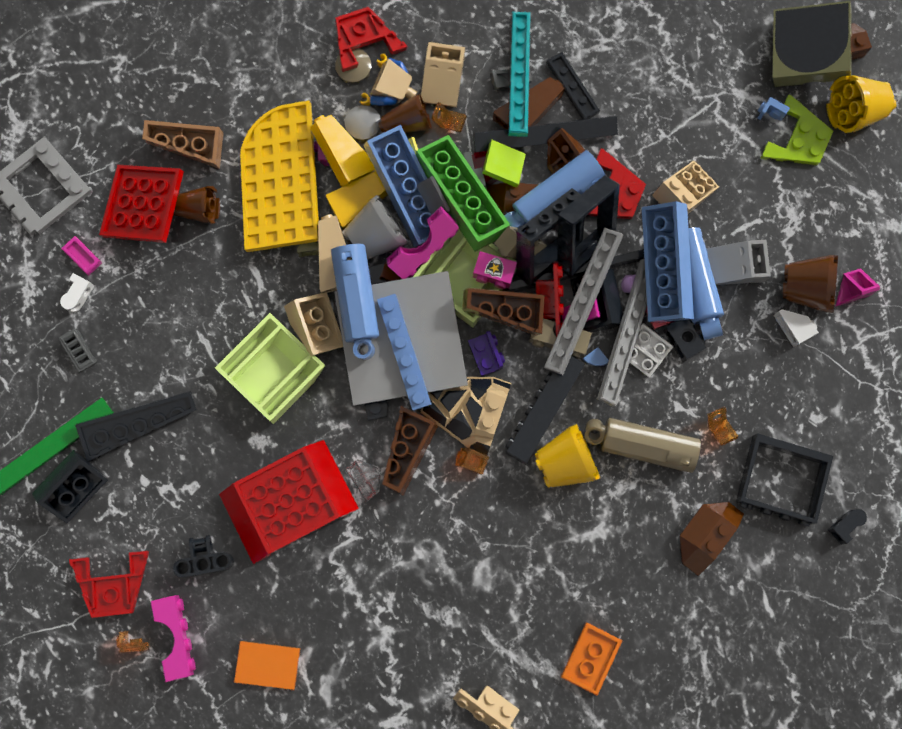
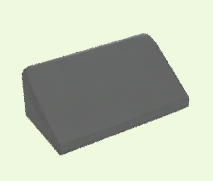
(432, 195)

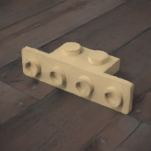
(489, 708)

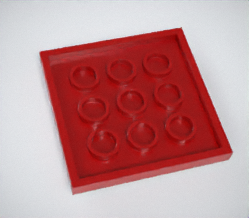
(141, 203)

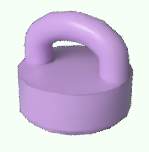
(627, 283)

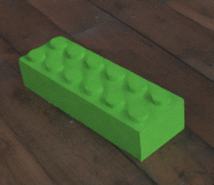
(464, 193)

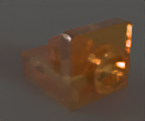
(471, 460)
(135, 644)

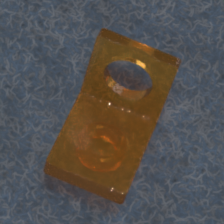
(449, 119)
(721, 427)

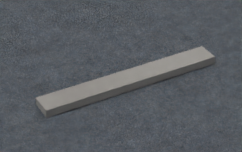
(583, 301)
(625, 339)

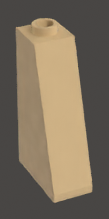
(329, 237)

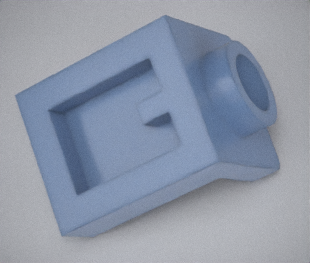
(773, 108)

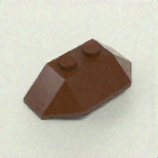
(561, 150)
(505, 194)
(708, 534)

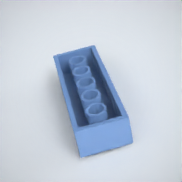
(400, 175)
(667, 262)

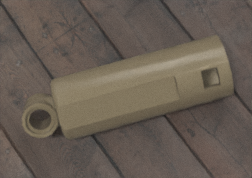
(644, 443)

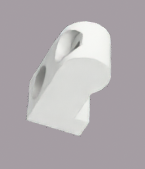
(77, 294)

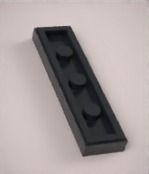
(573, 86)

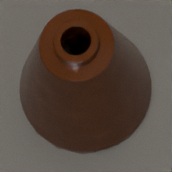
(409, 115)
(198, 205)

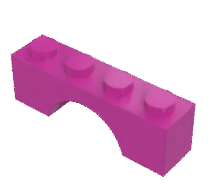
(407, 260)
(179, 662)

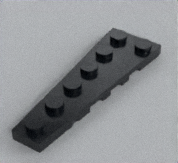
(119, 428)

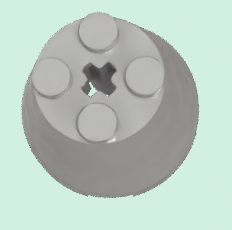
(376, 229)

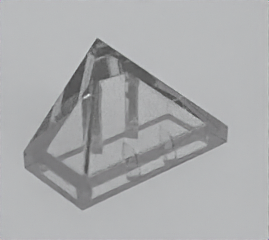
(365, 478)

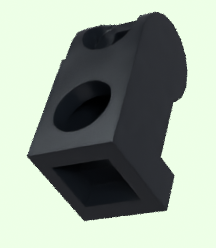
(846, 524)

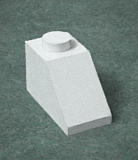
(796, 326)

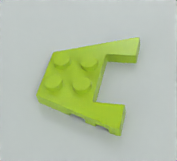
(807, 139)

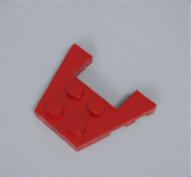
(362, 29)
(630, 185)
(111, 593)

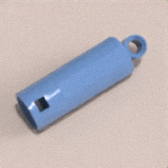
(577, 174)
(355, 297)
(706, 300)

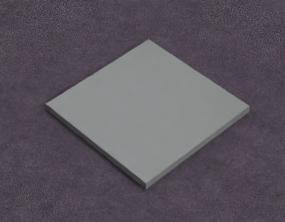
(434, 334)

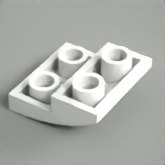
(649, 350)

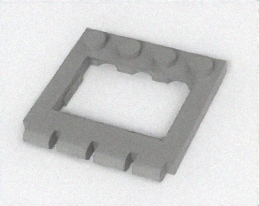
(62, 172)

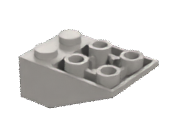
(740, 262)

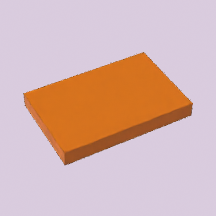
(591, 658)
(267, 665)

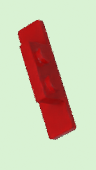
(552, 292)

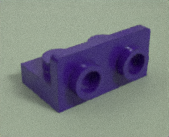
(486, 353)

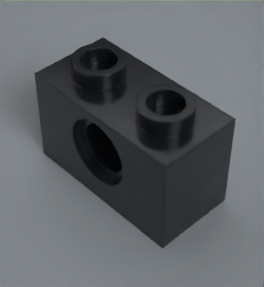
(685, 349)

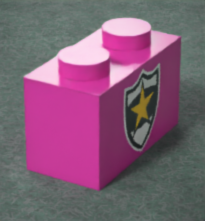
(494, 270)

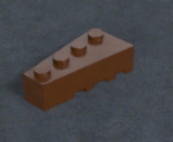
(407, 449)

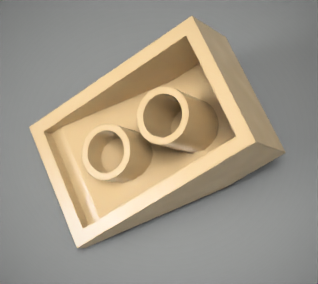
(315, 323)

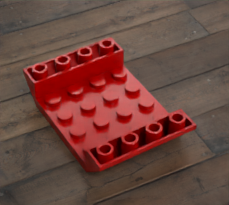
(287, 500)

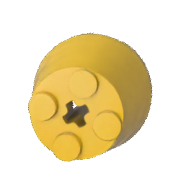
(859, 102)
(567, 460)

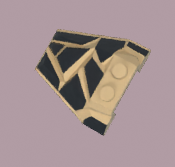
(470, 411)

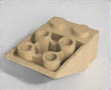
(442, 74)
(687, 186)

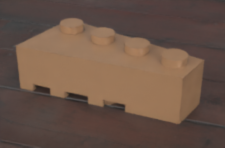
(187, 140)

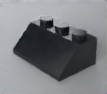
(608, 304)
(69, 487)

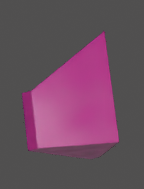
(855, 287)

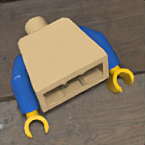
(391, 84)

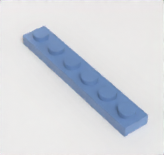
(404, 352)

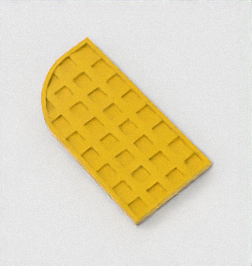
(279, 179)

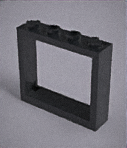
(601, 194)
(532, 267)
(824, 461)

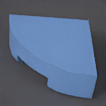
(596, 358)

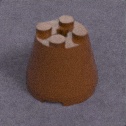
(812, 282)

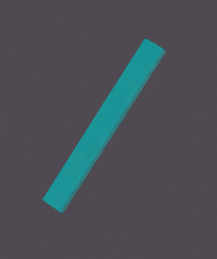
(519, 74)

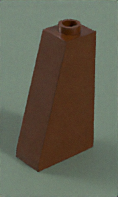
(541, 100)

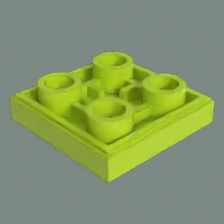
(504, 163)

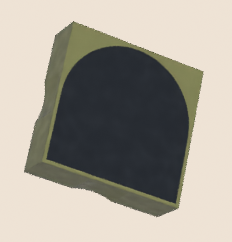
(812, 43)

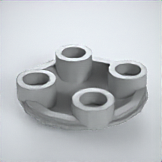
(362, 122)

